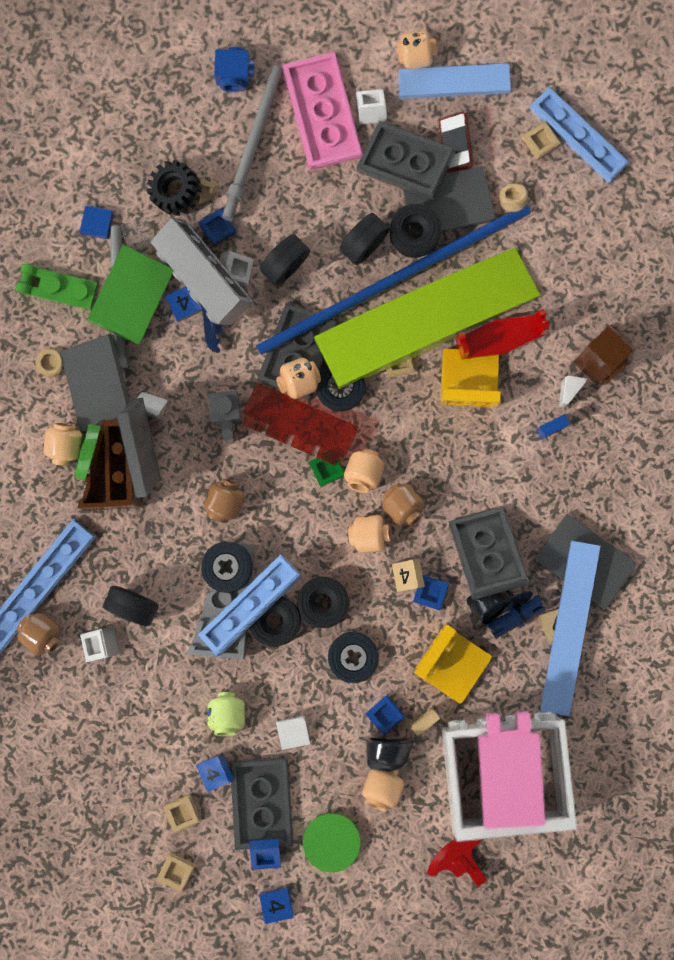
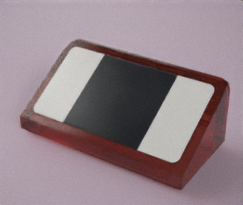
(456, 134)

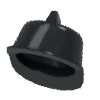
(492, 606)
(389, 753)

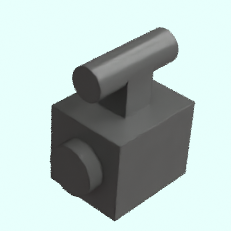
(225, 412)

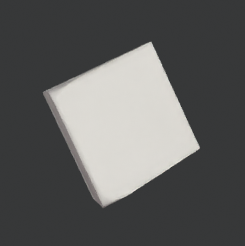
(371, 106)
(238, 266)
(569, 388)
(154, 405)
(99, 644)
(293, 732)

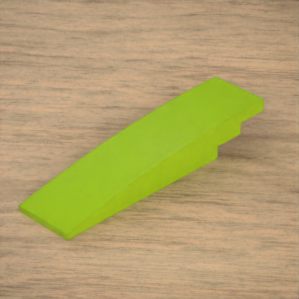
(426, 318)

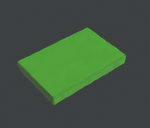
(130, 295)

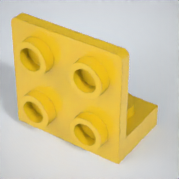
(469, 380)
(452, 664)

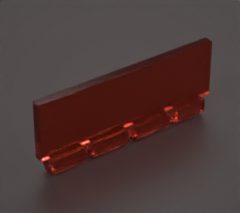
(306, 423)

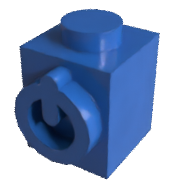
(233, 69)

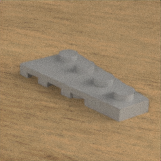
(214, 605)

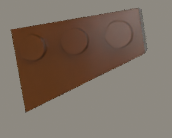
(605, 356)
(109, 479)

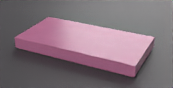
(322, 111)

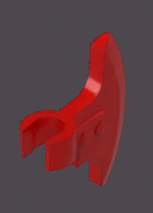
(458, 859)

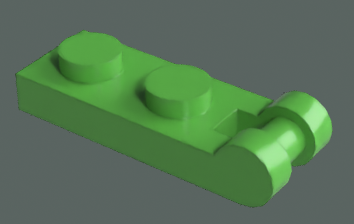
(57, 287)

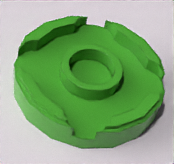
(86, 452)
(331, 842)

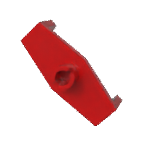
(502, 336)

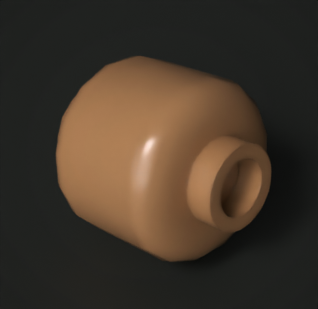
(223, 501)
(403, 504)
(38, 633)

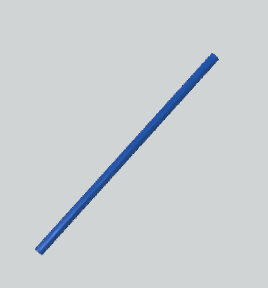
(391, 280)

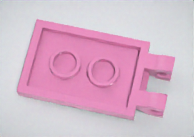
(511, 774)

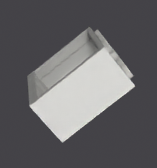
(555, 820)

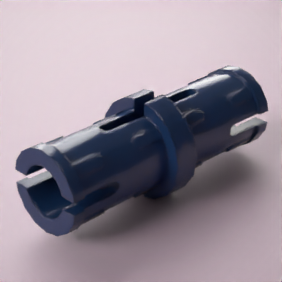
(516, 617)

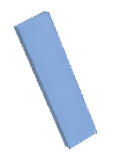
(454, 81)
(579, 134)
(250, 605)

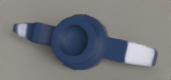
(210, 332)

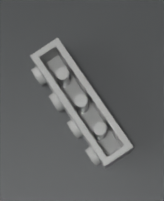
(201, 272)

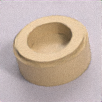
(513, 197)
(49, 363)

